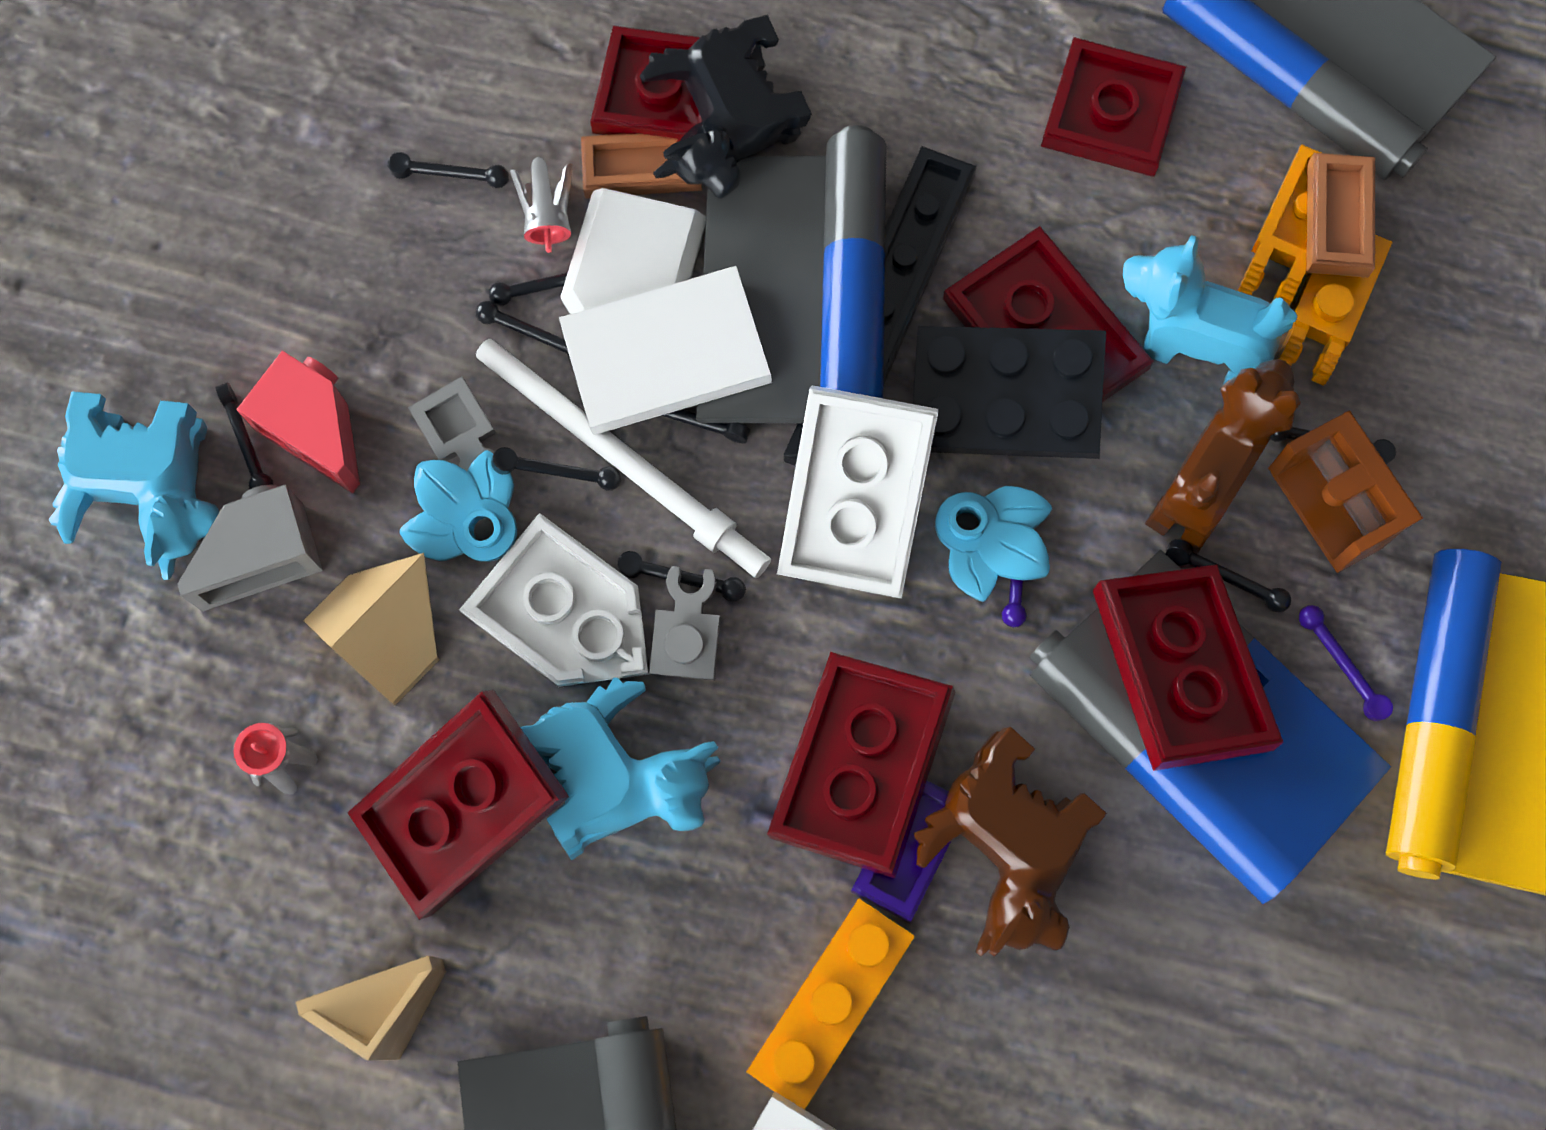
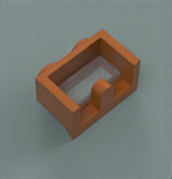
(1343, 491)

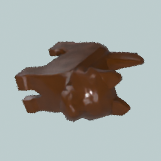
(1254, 408)
(1021, 835)

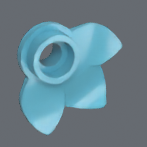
(453, 506)
(1000, 544)

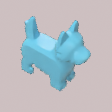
(1203, 316)
(136, 467)
(604, 783)

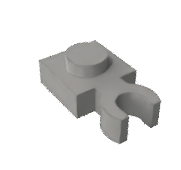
(453, 423)
(686, 638)

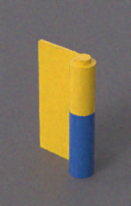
(1476, 730)

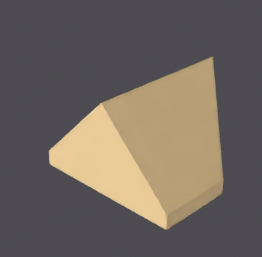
(382, 625)
(378, 1011)

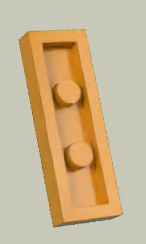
(830, 1004)

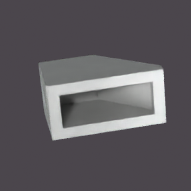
(251, 549)

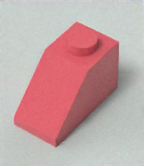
(305, 416)

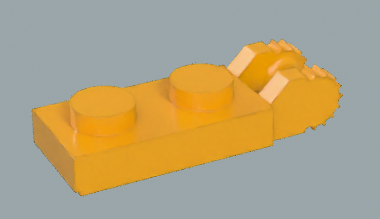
(1284, 232)
(1330, 313)

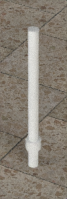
(711, 527)

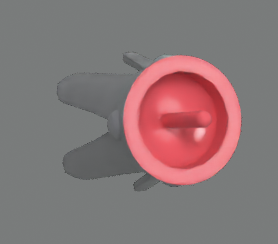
(544, 220)
(265, 752)

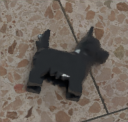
(733, 101)

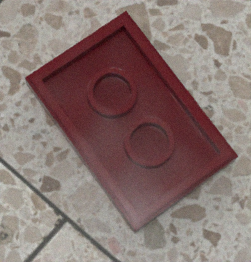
(1041, 289)
(1186, 667)
(862, 764)
(457, 804)

